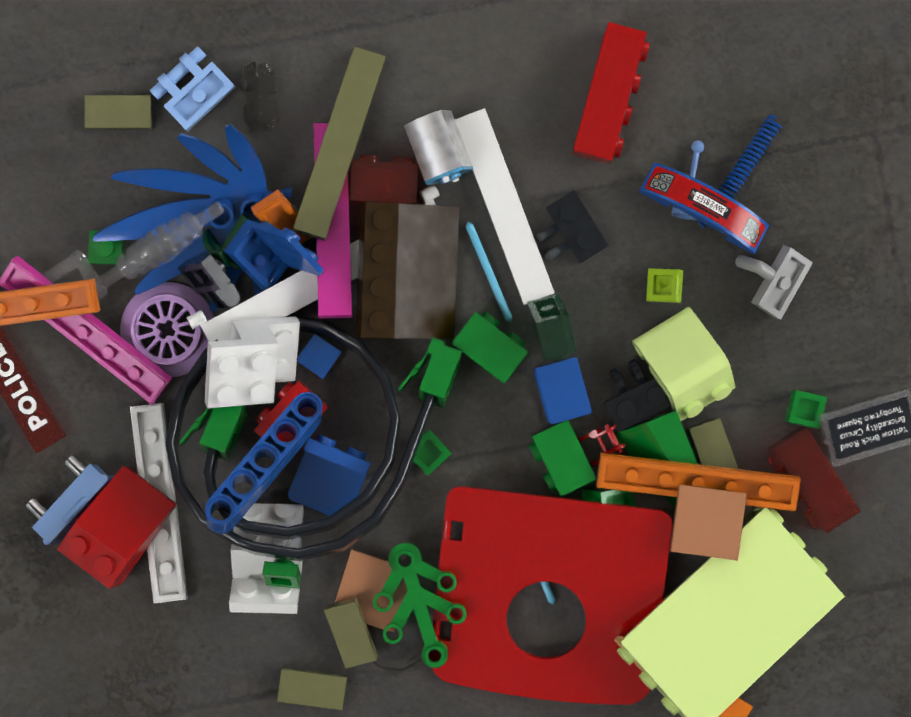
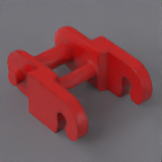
(596, 434)

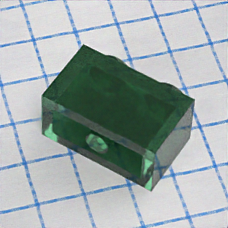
(552, 327)

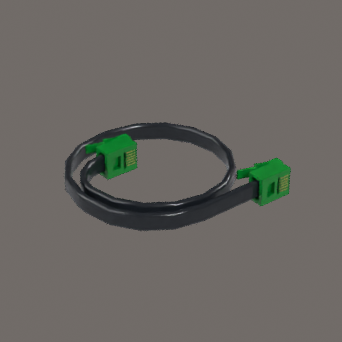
(227, 423)

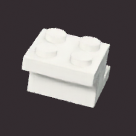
(251, 361)
(248, 586)

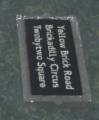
(867, 427)

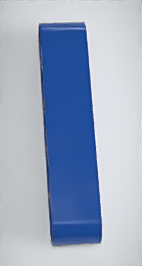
(260, 478)

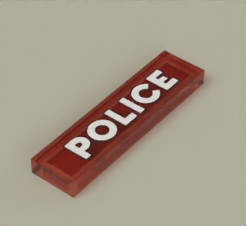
(26, 399)

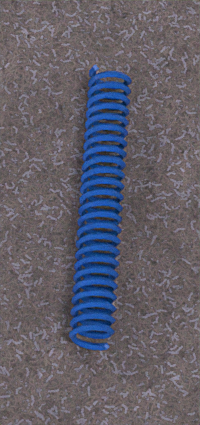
(740, 163)

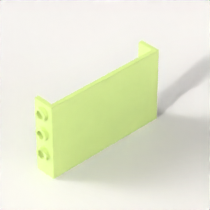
(731, 620)

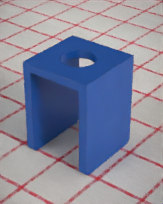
(562, 390)

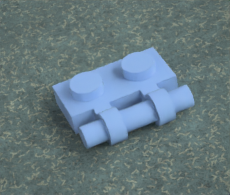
(199, 95)

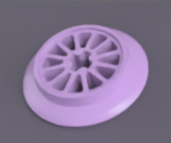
(175, 294)

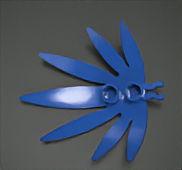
(236, 197)

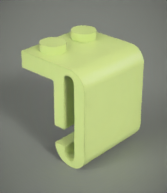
(686, 363)

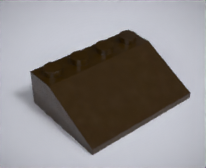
(407, 271)

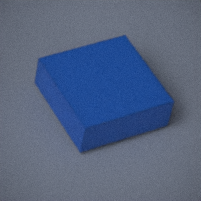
(319, 356)

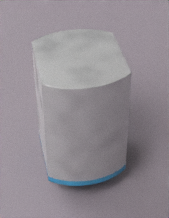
(438, 147)

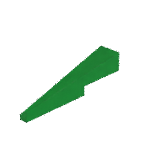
(658, 439)

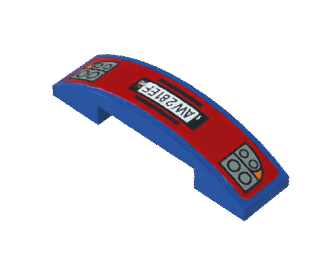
(706, 205)

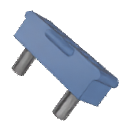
(65, 511)

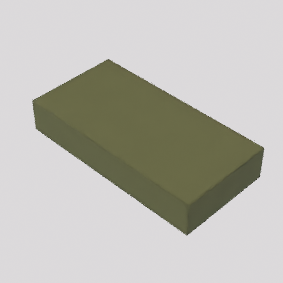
(118, 112)
(351, 632)
(312, 688)

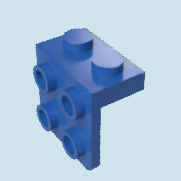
(268, 251)
(328, 475)

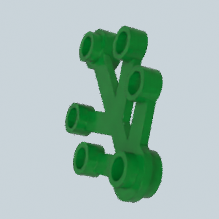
(417, 599)

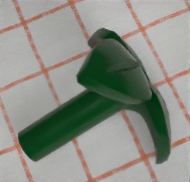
(217, 250)

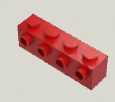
(609, 93)

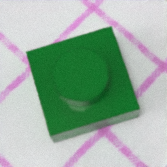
(104, 251)
(805, 408)
(431, 453)
(282, 573)

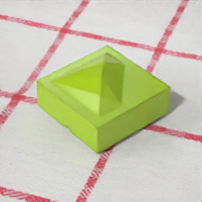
(664, 285)

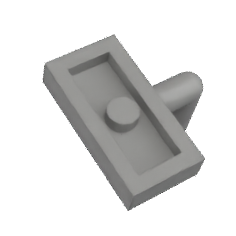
(779, 281)

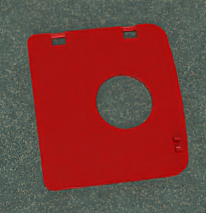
(600, 551)

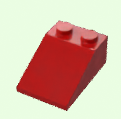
(117, 528)

